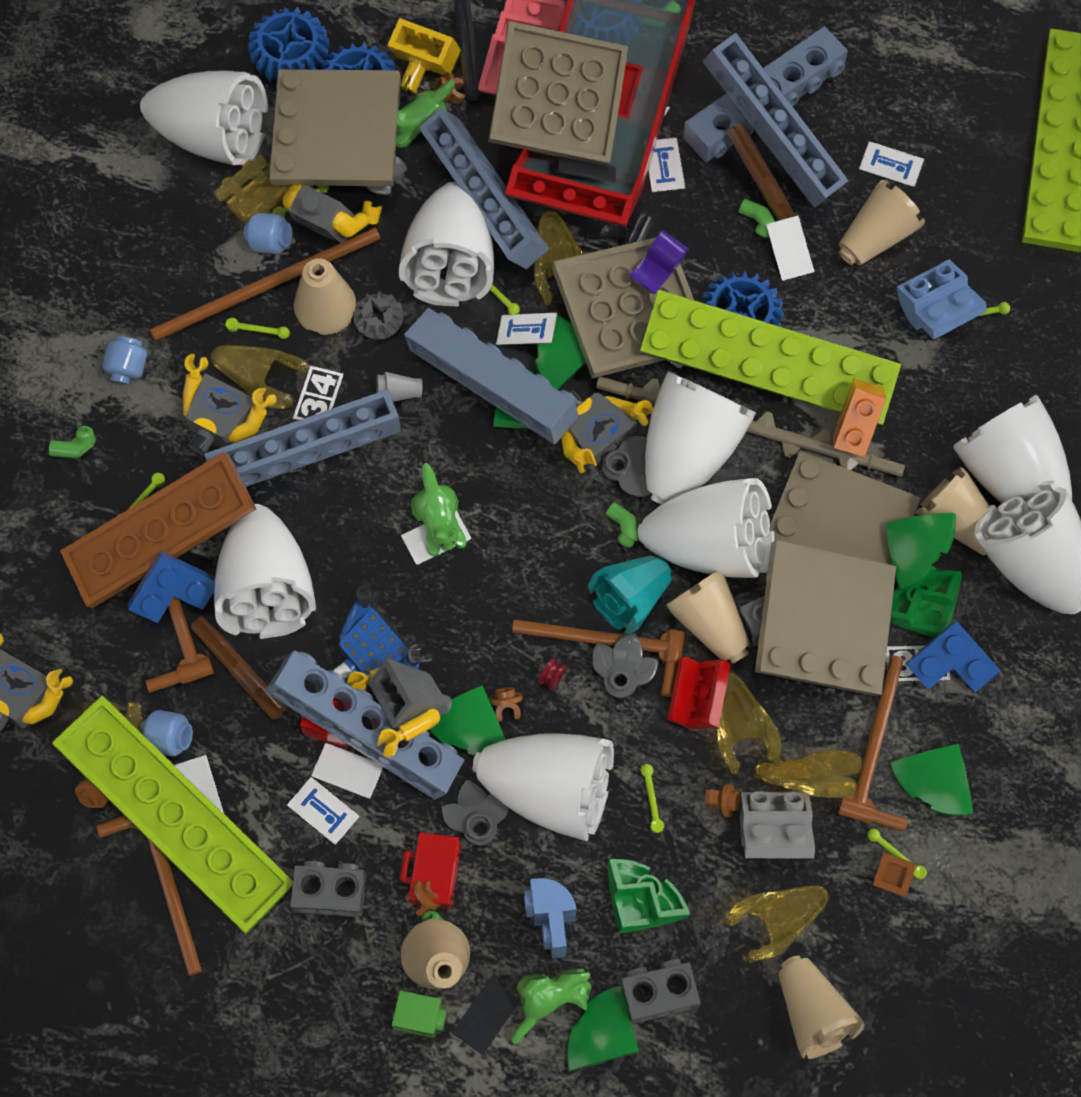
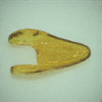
(560, 245)
(250, 366)
(744, 719)
(815, 774)
(783, 913)

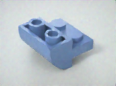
(940, 300)
(551, 907)

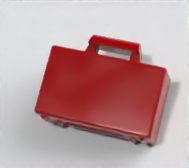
(434, 861)

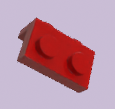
(699, 693)

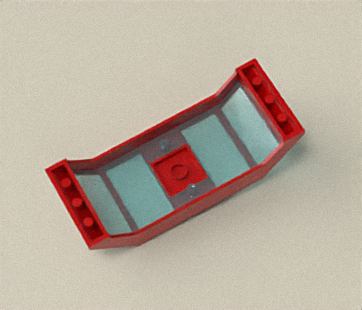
(655, 43)

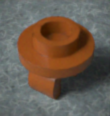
(454, 96)
(506, 698)
(90, 795)
(727, 800)
(425, 896)

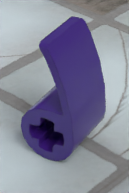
(660, 262)

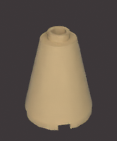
(881, 223)
(323, 298)
(964, 500)
(713, 617)
(435, 954)
(816, 1009)

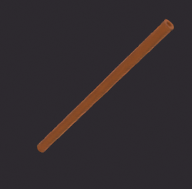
(261, 285)

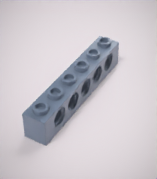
(819, 48)
(775, 120)
(482, 183)
(313, 438)
(347, 726)

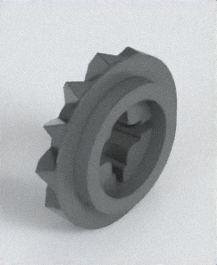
(373, 327)

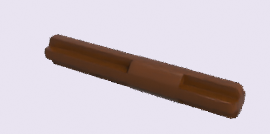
(760, 172)
(237, 667)

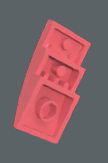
(536, 13)

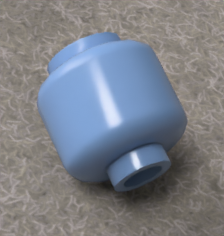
(268, 233)
(124, 359)
(167, 732)

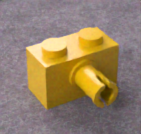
(423, 51)

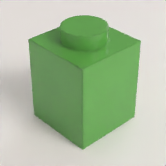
(419, 1014)

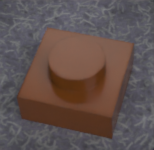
(895, 874)

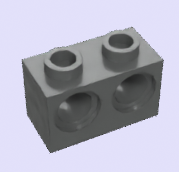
(327, 900)
(663, 1001)

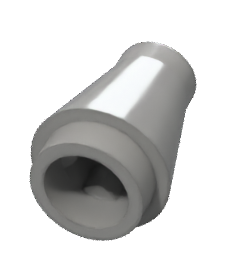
(399, 386)

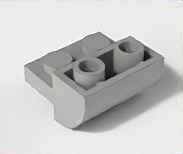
(776, 825)

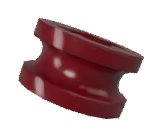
(552, 674)

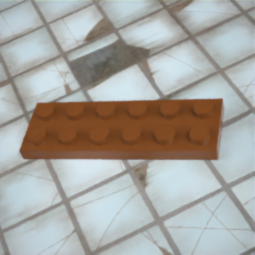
(165, 522)

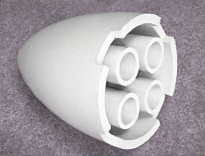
(210, 114)
(442, 228)
(690, 437)
(1016, 453)
(714, 529)
(1037, 548)
(258, 570)
(550, 779)

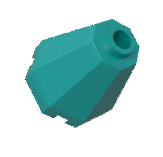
(629, 591)

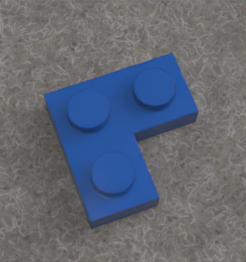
(169, 579)
(949, 651)

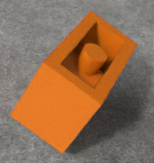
(859, 417)

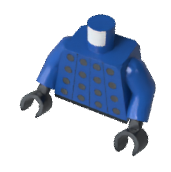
(370, 639)

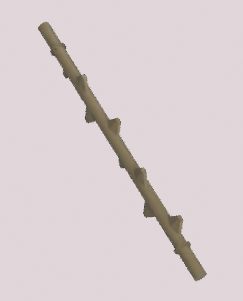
(766, 428)

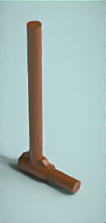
(669, 647)
(192, 666)
(858, 805)
(170, 891)

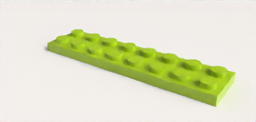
(1055, 173)
(761, 353)
(173, 814)

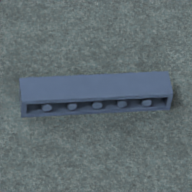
(492, 375)

